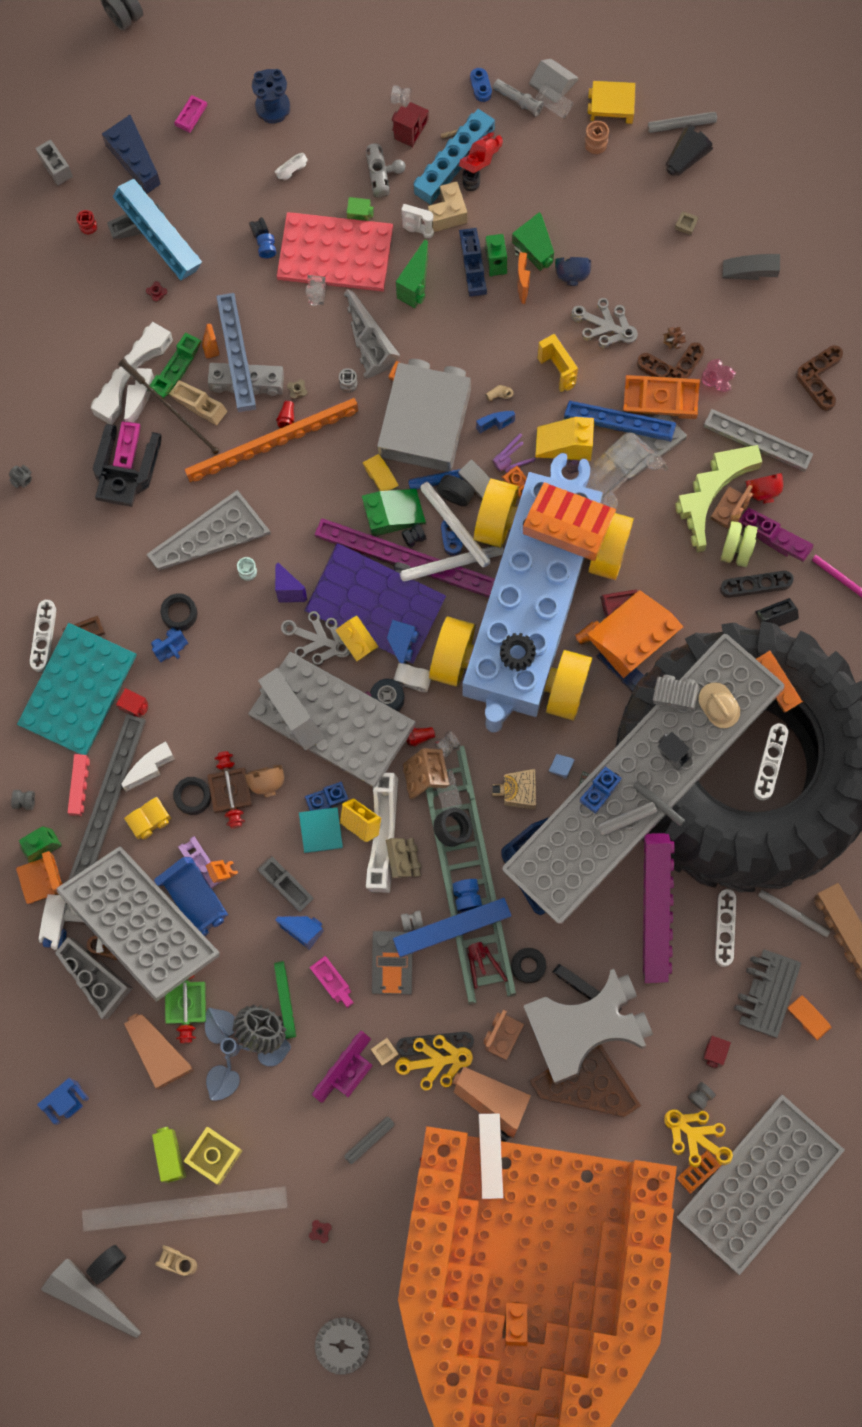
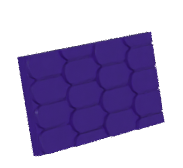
(374, 593)

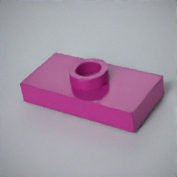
(190, 113)

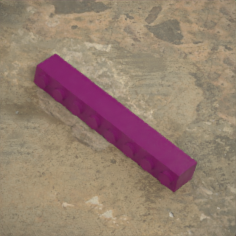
(656, 907)

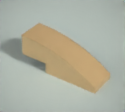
(198, 402)

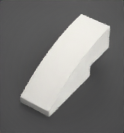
(137, 396)
(148, 766)

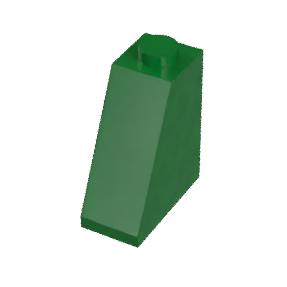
(535, 241)

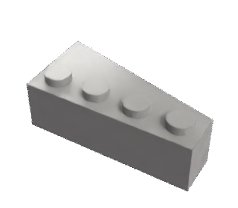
(289, 709)

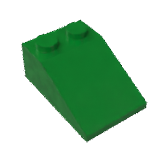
(412, 281)
(392, 510)

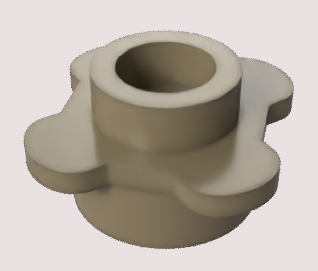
(297, 393)

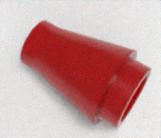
(286, 414)
(420, 735)

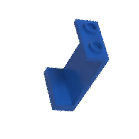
(193, 894)

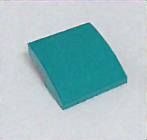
(320, 830)

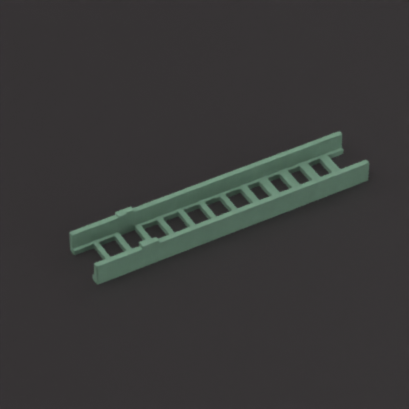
(498, 936)

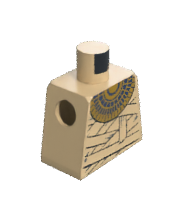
(518, 789)

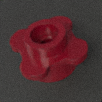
(156, 296)
(323, 1237)

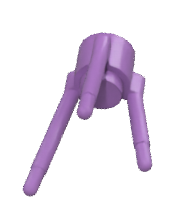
(502, 460)

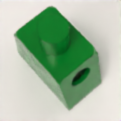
(496, 250)
(39, 842)

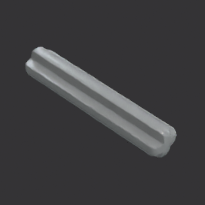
(627, 818)

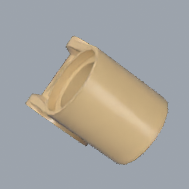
(173, 1259)

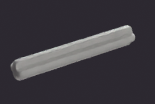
(680, 122)

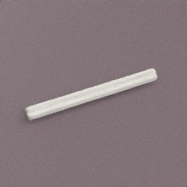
(455, 524)
(446, 564)

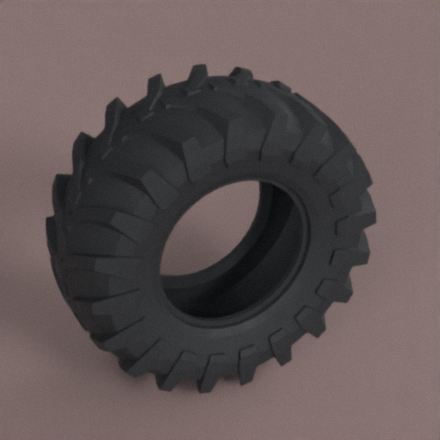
(815, 828)

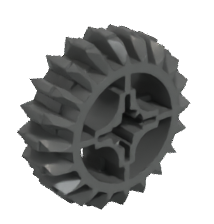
(259, 1029)

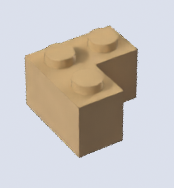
(451, 210)

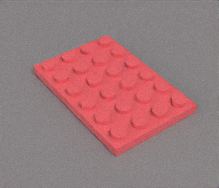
(340, 249)

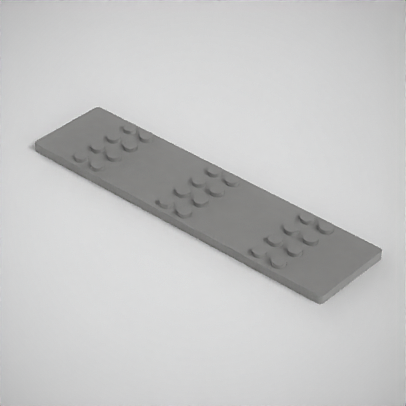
(569, 853)

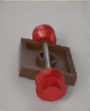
(229, 790)

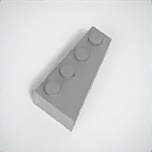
(98, 982)

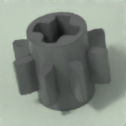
(20, 476)

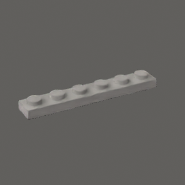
(752, 436)

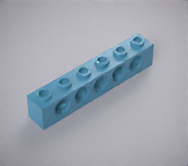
(431, 190)

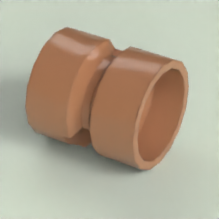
(596, 137)

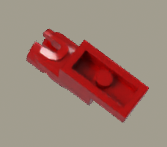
(481, 153)

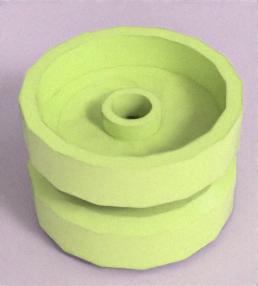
(740, 544)

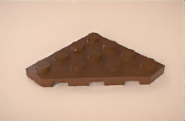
(595, 1088)

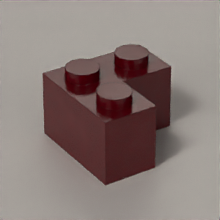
(409, 123)

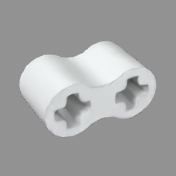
(412, 677)

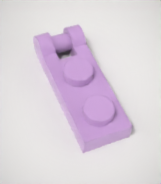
(199, 858)

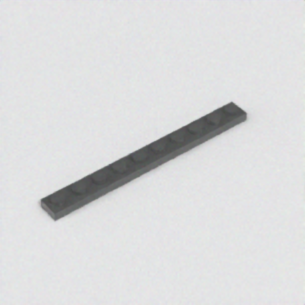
(109, 794)

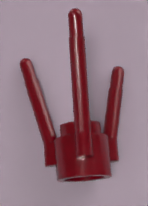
(477, 953)

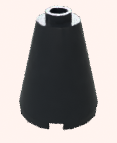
(688, 150)

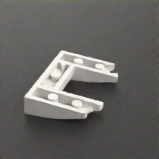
(54, 915)

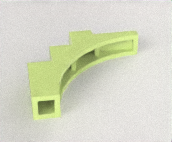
(725, 468)

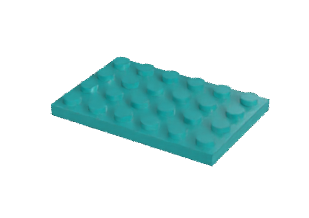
(77, 689)

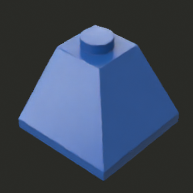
(302, 929)

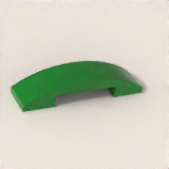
(177, 365)

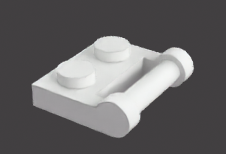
(412, 220)

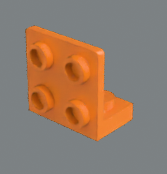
(39, 878)

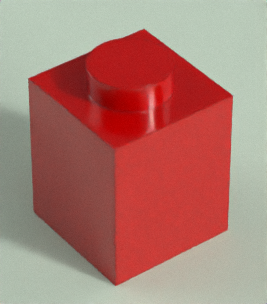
(132, 703)

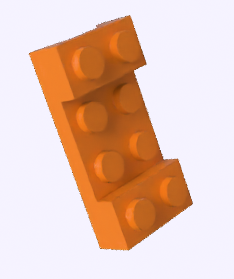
(661, 396)

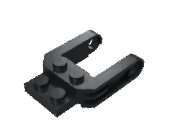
(121, 484)

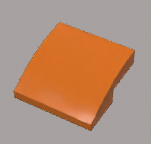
(523, 278)

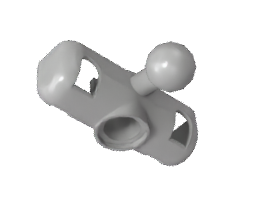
(376, 160)

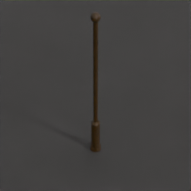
(141, 380)

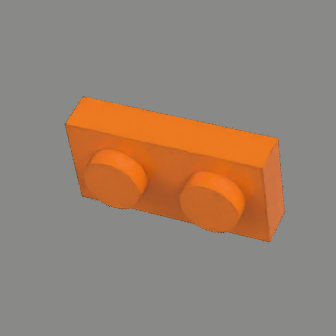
(516, 1324)

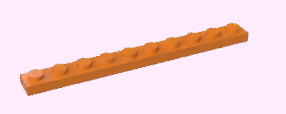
(266, 442)

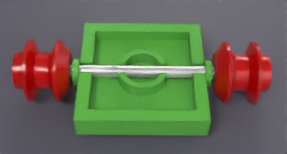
(185, 1006)

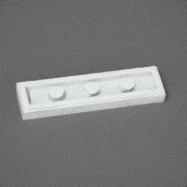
(490, 1156)

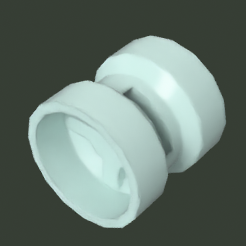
(246, 564)

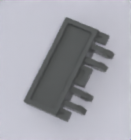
(771, 993)

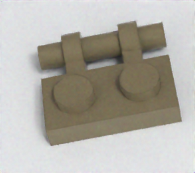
(399, 860)

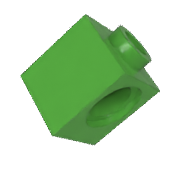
(359, 209)

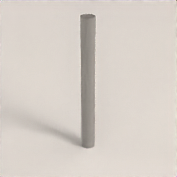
(794, 913)

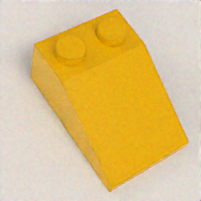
(567, 436)

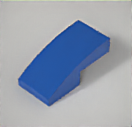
(500, 419)

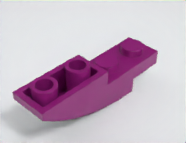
(776, 537)

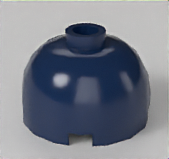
(573, 269)

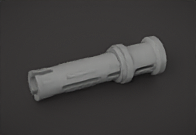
(524, 100)

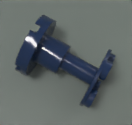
(271, 100)

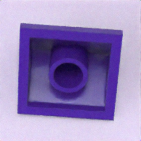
(287, 587)

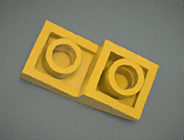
(380, 473)

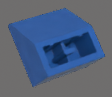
(401, 639)

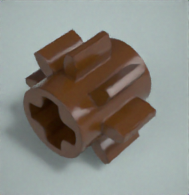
(674, 338)

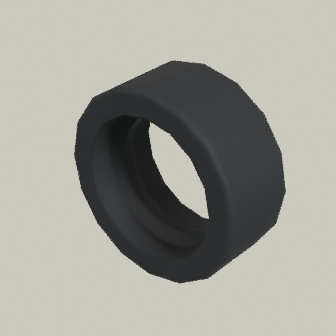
(455, 490)
(175, 598)
(180, 787)
(464, 824)
(106, 1264)

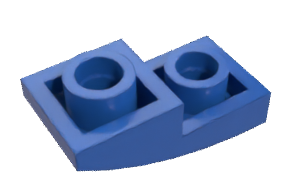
(600, 790)
(327, 798)

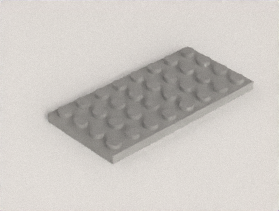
(357, 729)
(138, 923)
(761, 1185)

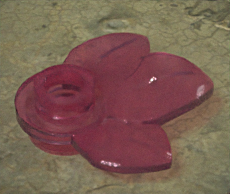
(720, 375)

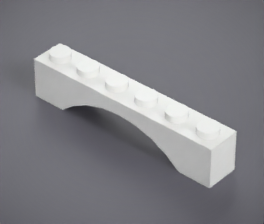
(151, 344)
(385, 807)

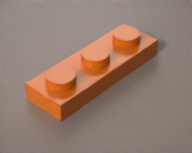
(788, 697)

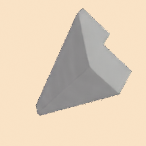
(375, 348)
(77, 1290)

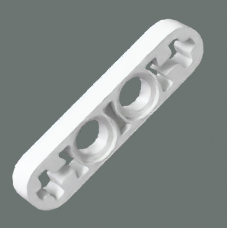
(43, 635)
(770, 761)
(725, 928)

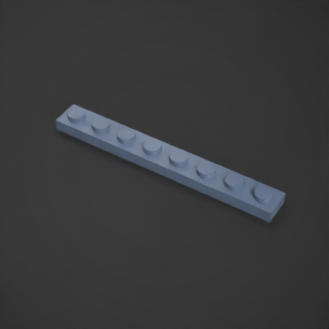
(236, 352)

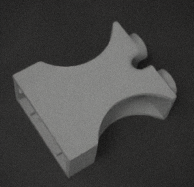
(572, 1031)

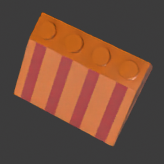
(568, 521)

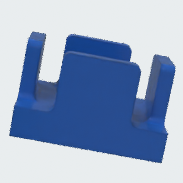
(63, 1101)

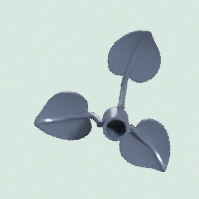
(220, 1080)

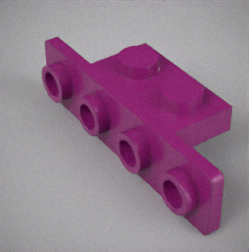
(347, 1071)

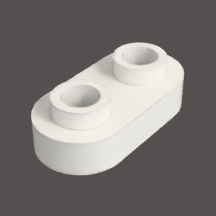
(295, 163)

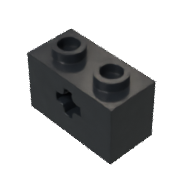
(674, 750)

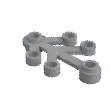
(606, 325)
(320, 639)

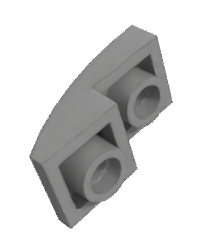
(475, 477)

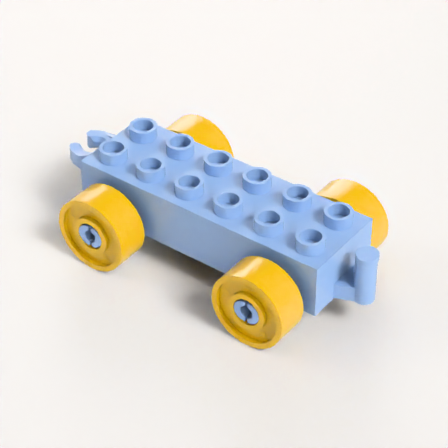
(528, 598)

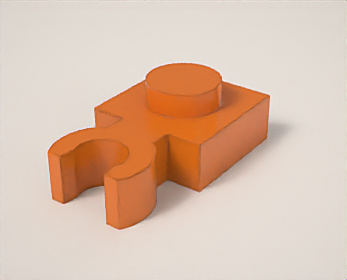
(220, 871)

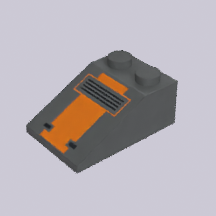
(389, 971)

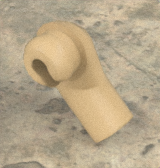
(500, 391)

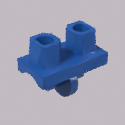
(170, 646)

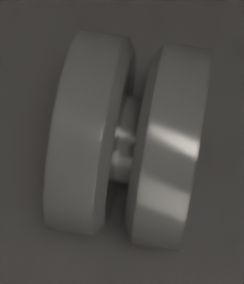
(122, 11)

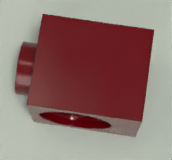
(716, 1052)

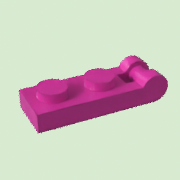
(127, 444)

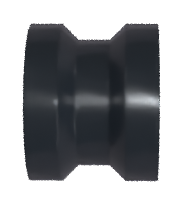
(258, 227)

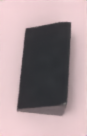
(779, 613)

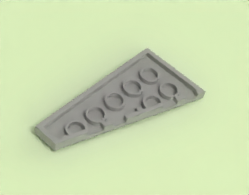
(217, 529)

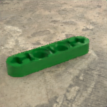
(285, 1000)

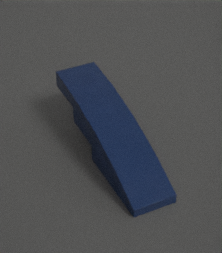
(473, 262)

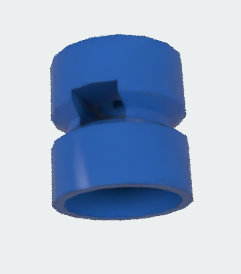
(467, 895)

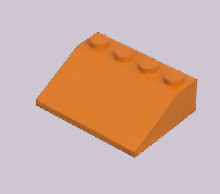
(634, 632)

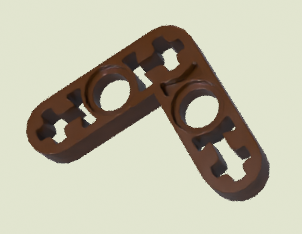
(676, 372)
(813, 376)

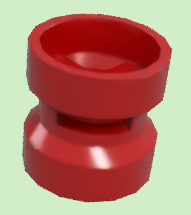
(86, 222)

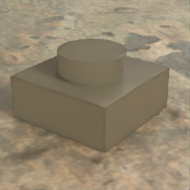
(686, 223)

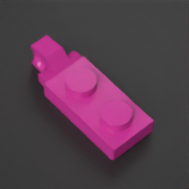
(332, 981)

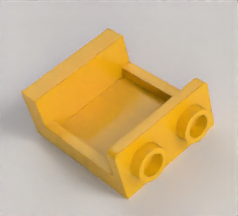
(612, 100)
(553, 349)

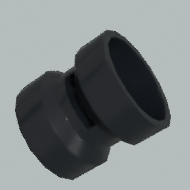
(471, 180)
(413, 535)

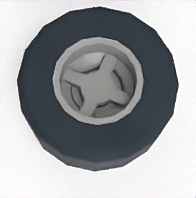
(389, 690)

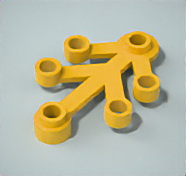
(436, 1061)
(694, 1136)

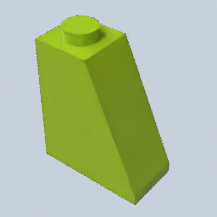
(168, 1155)

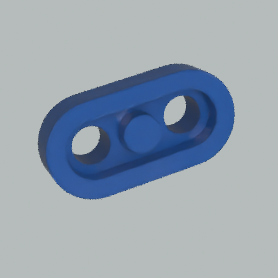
(480, 83)
(450, 538)

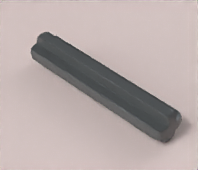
(369, 1140)

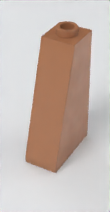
(157, 1054)
(492, 1097)

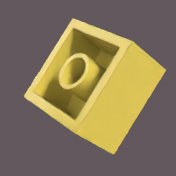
(213, 1155)

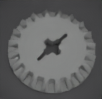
(349, 1359)

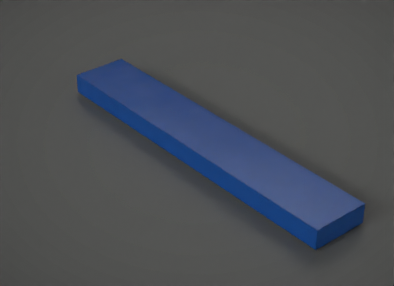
(622, 421)
(451, 927)

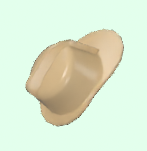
(719, 705)

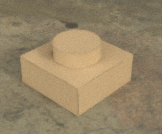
(384, 1052)

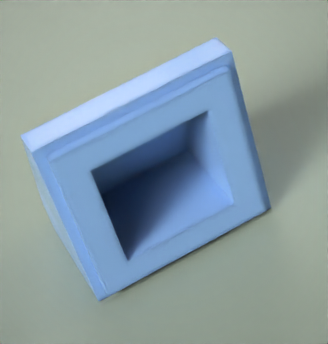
(561, 766)

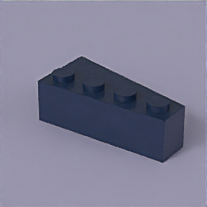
(130, 151)

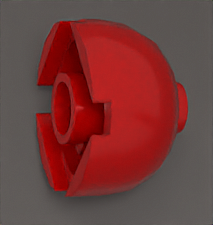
(766, 487)

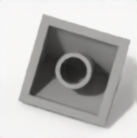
(554, 76)

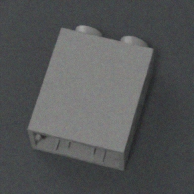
(425, 415)

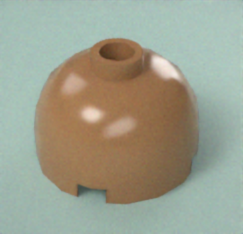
(265, 780)

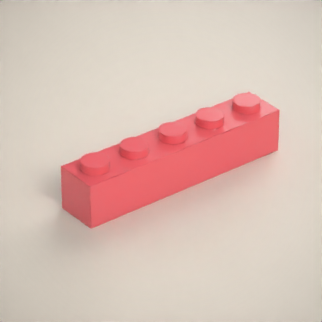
(78, 785)

